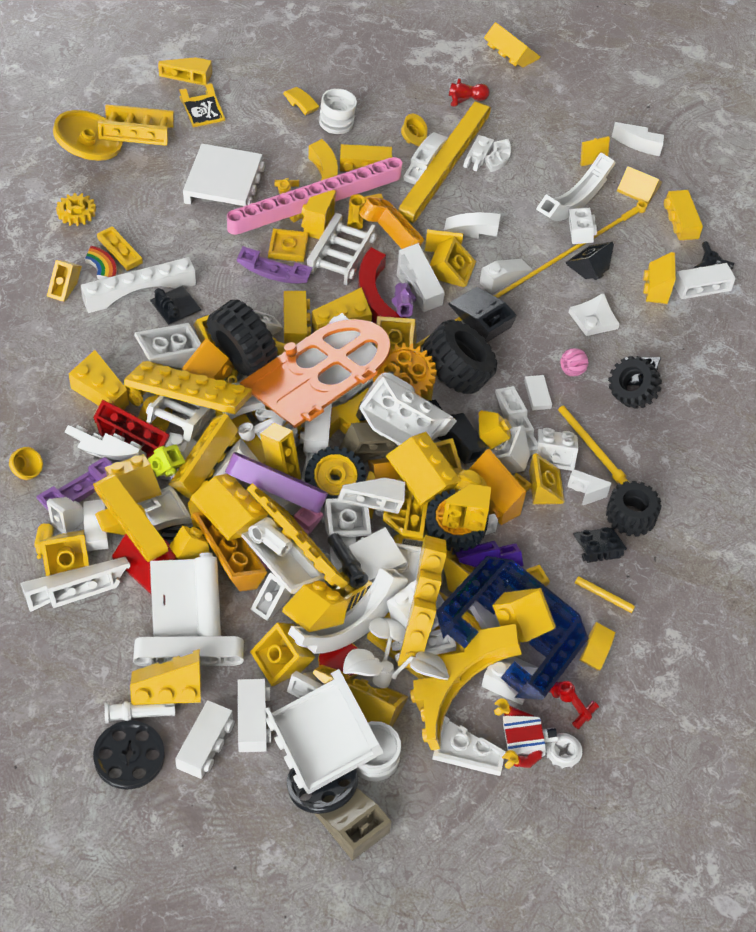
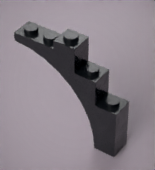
(466, 439)

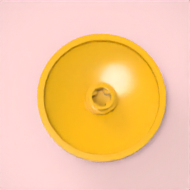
(79, 135)

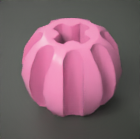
(574, 362)

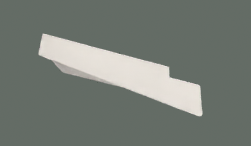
(73, 584)

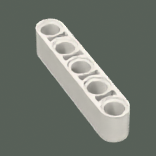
(213, 649)

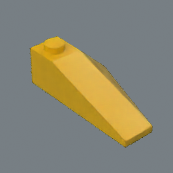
(376, 704)

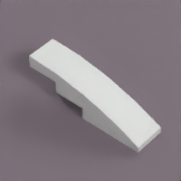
(516, 413)

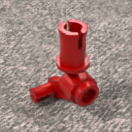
(567, 693)

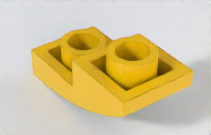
(300, 98)
(598, 646)

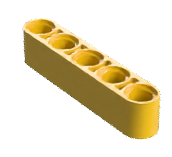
(130, 517)

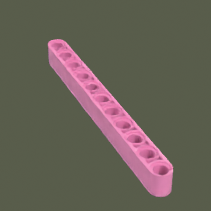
(291, 202)

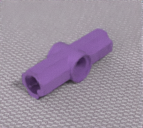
(403, 300)

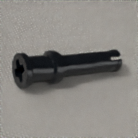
(350, 566)

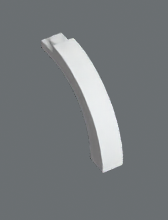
(578, 196)
(357, 619)

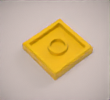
(288, 245)

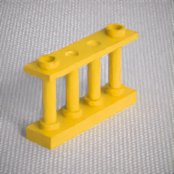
(136, 124)

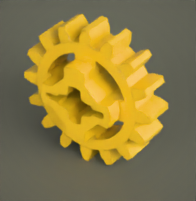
(76, 209)

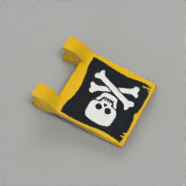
(203, 108)

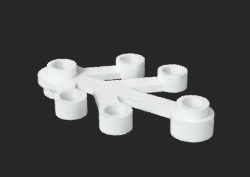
(247, 430)

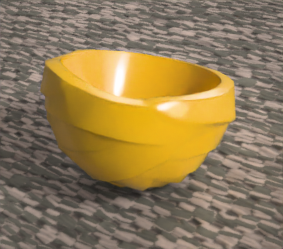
(25, 463)

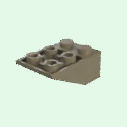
(356, 824)

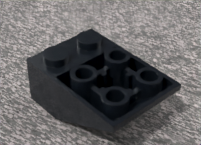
(484, 313)

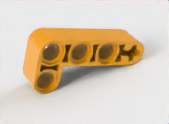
(391, 221)

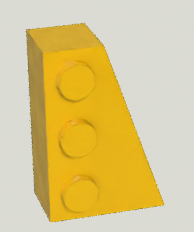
(351, 305)
(168, 682)

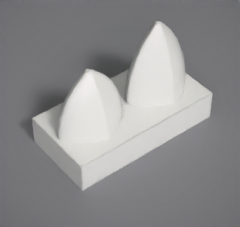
(302, 684)

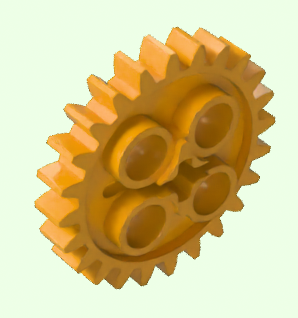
(416, 363)

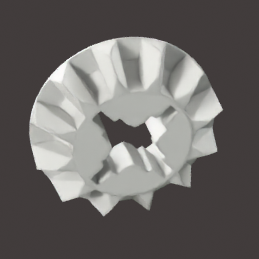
(574, 750)

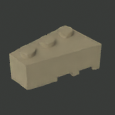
(366, 442)

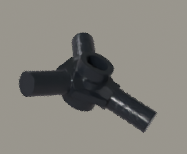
(711, 257)

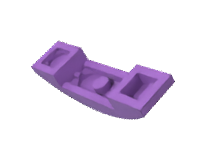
(271, 269)
(80, 487)

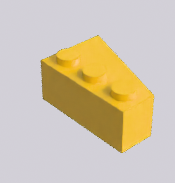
(97, 382)

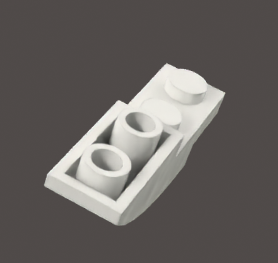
(424, 156)
(108, 446)

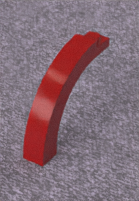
(370, 268)

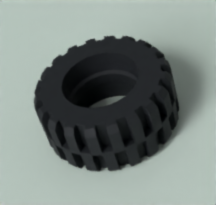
(242, 336)
(461, 356)

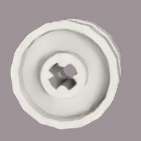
(386, 763)

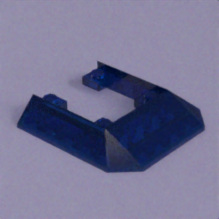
(485, 586)

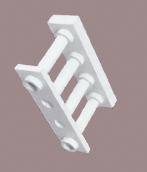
(330, 237)
(191, 426)

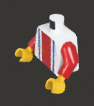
(523, 736)

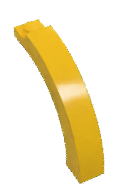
(324, 160)

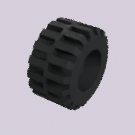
(645, 392)
(633, 521)

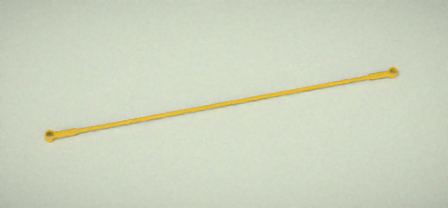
(639, 208)

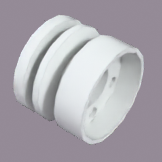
(337, 111)

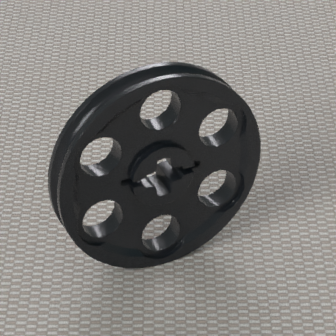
(120, 749)
(315, 803)

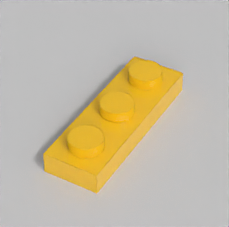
(119, 248)

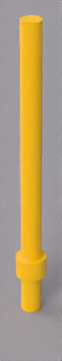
(617, 474)

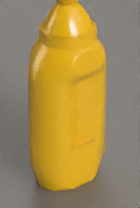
(43, 532)

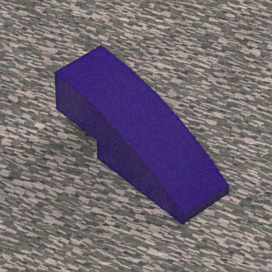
(475, 556)

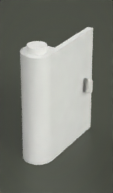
(190, 599)

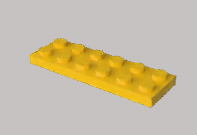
(188, 387)

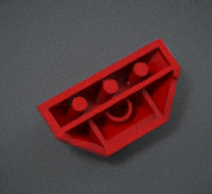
(113, 419)

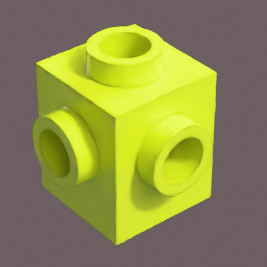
(166, 460)

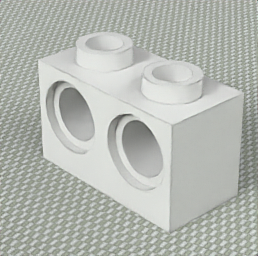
(582, 225)

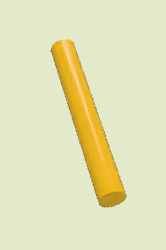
(605, 594)

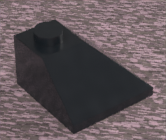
(592, 260)

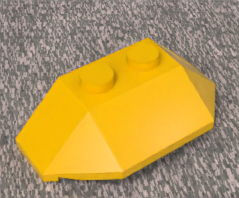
(411, 517)

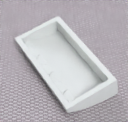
(292, 569)

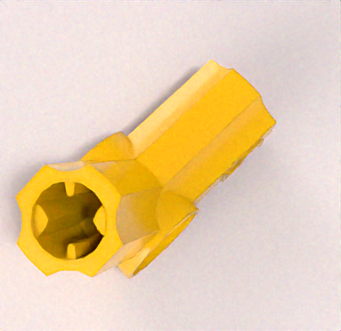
(355, 205)

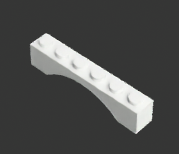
(103, 292)

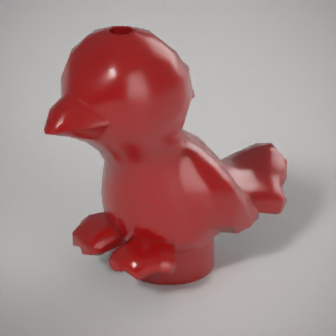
(461, 92)

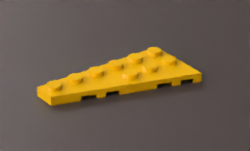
(294, 531)

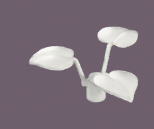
(363, 661)

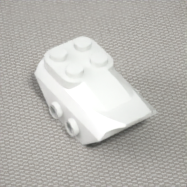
(400, 413)

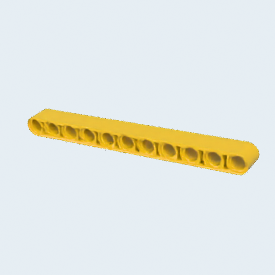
(444, 161)

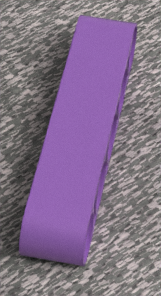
(276, 482)

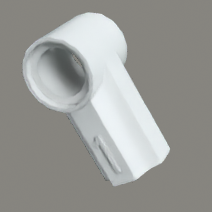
(267, 532)

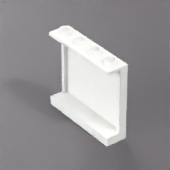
(224, 175)
(337, 373)
(323, 734)

